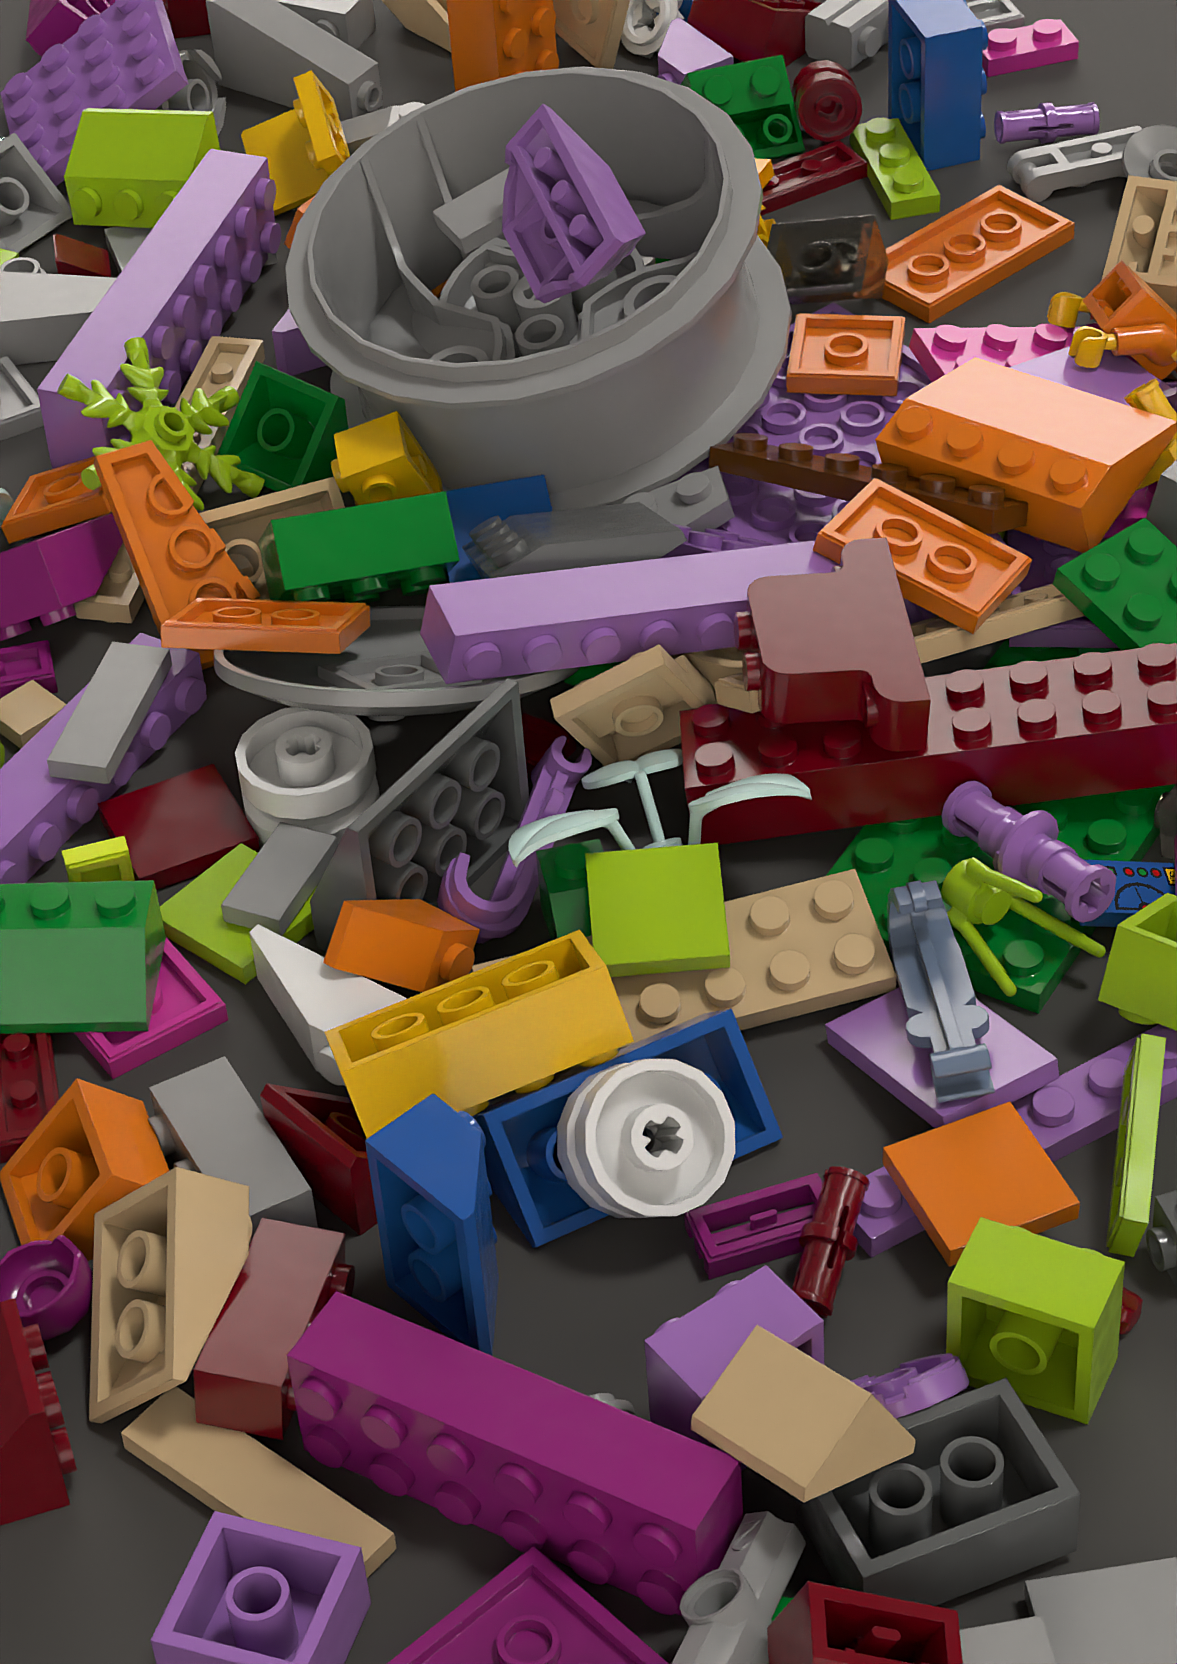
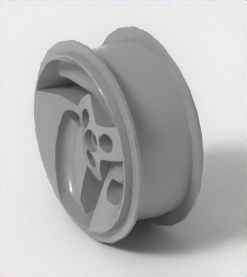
(590, 388)

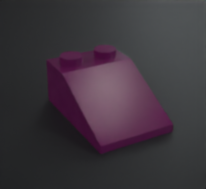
(54, 573)

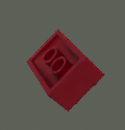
(754, 27)

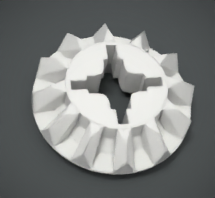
(637, 35)

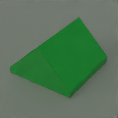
(284, 429)

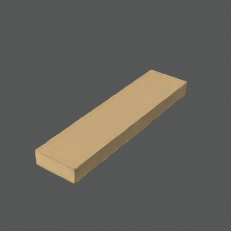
(246, 1478)

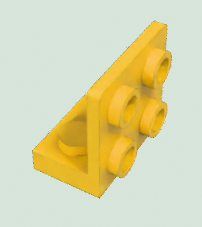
(300, 144)

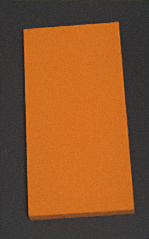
(970, 252)

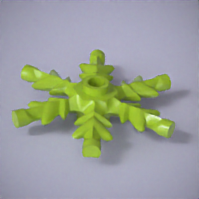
(164, 425)

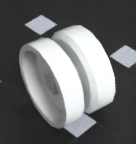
(306, 771)
(686, 1132)

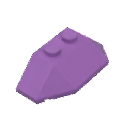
(563, 209)

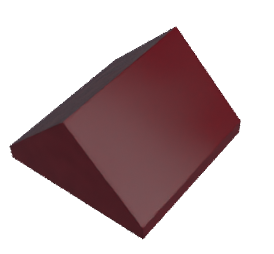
(327, 1148)

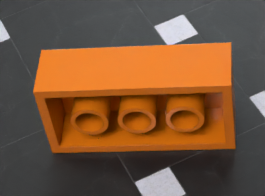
(500, 39)

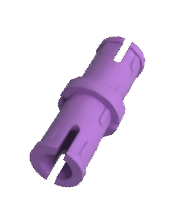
(1046, 122)

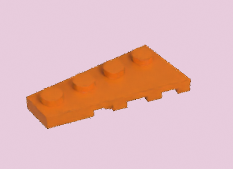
(166, 536)

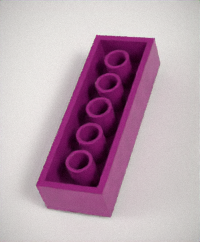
(514, 1453)

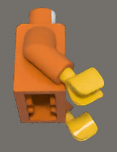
(1132, 321)

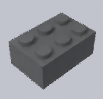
(955, 1514)

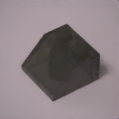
(830, 259)

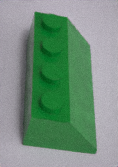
(79, 956)

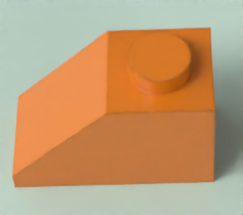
(401, 943)

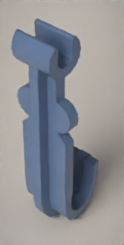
(938, 992)

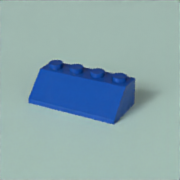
(523, 1127)

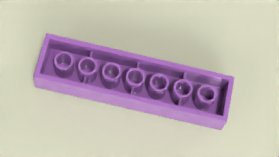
(170, 294)

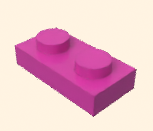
(1028, 47)

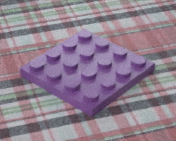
(111, 63)

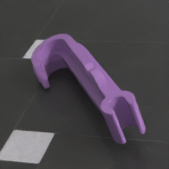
(515, 887)

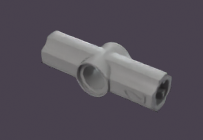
(735, 1603)

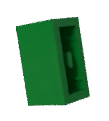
(757, 101)

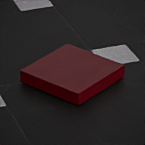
(178, 825)

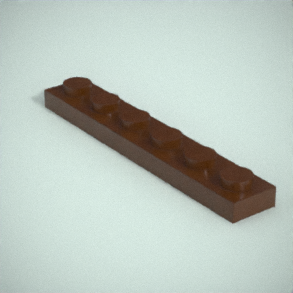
(843, 478)

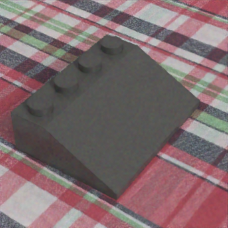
(570, 540)
(450, 802)

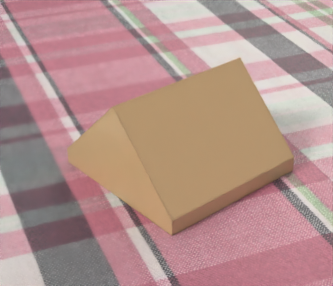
(797, 1419)

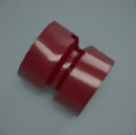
(826, 101)

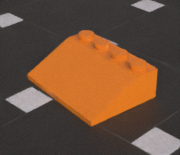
(1035, 438)

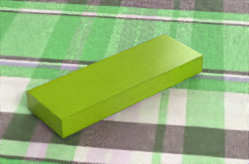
(1136, 1145)

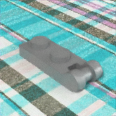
(1069, 163)

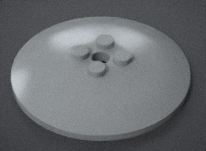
(377, 676)

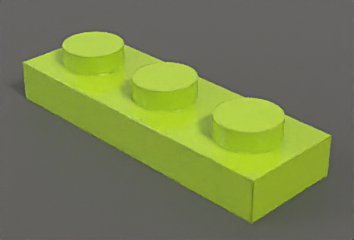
(895, 168)

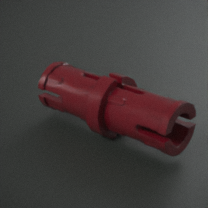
(829, 1238)

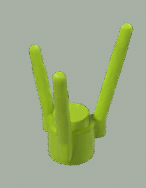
(985, 897)

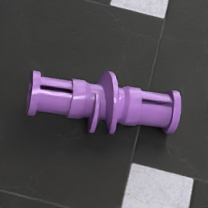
(1029, 850)

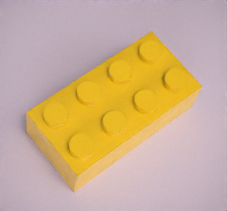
(483, 1034)

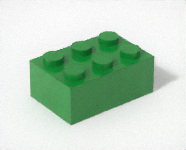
(360, 550)

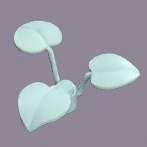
(559, 826)

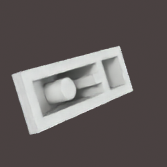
(313, 995)

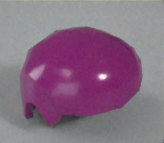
(49, 1284)

